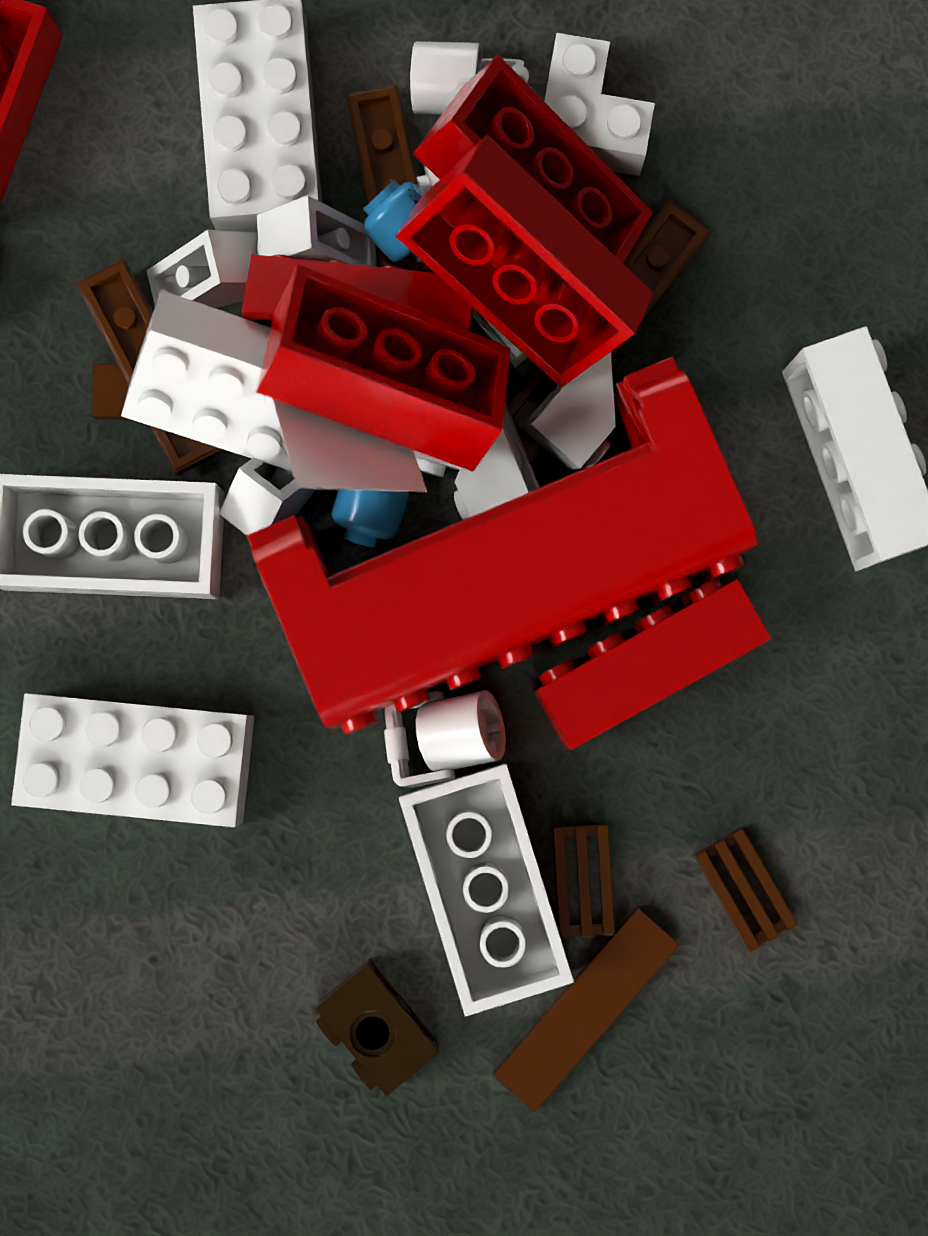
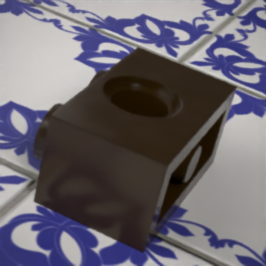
(382, 1062)

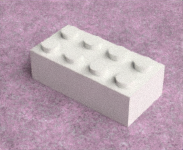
(255, 109)
(202, 380)
(861, 446)
(110, 536)
(133, 760)
(485, 889)

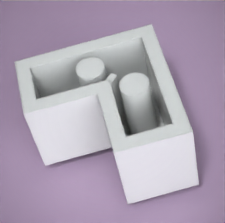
(608, 124)

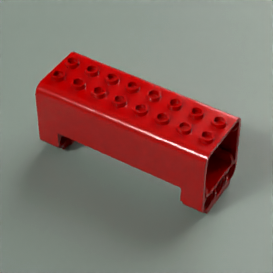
(516, 569)

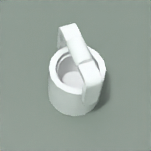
(443, 69)
(449, 735)

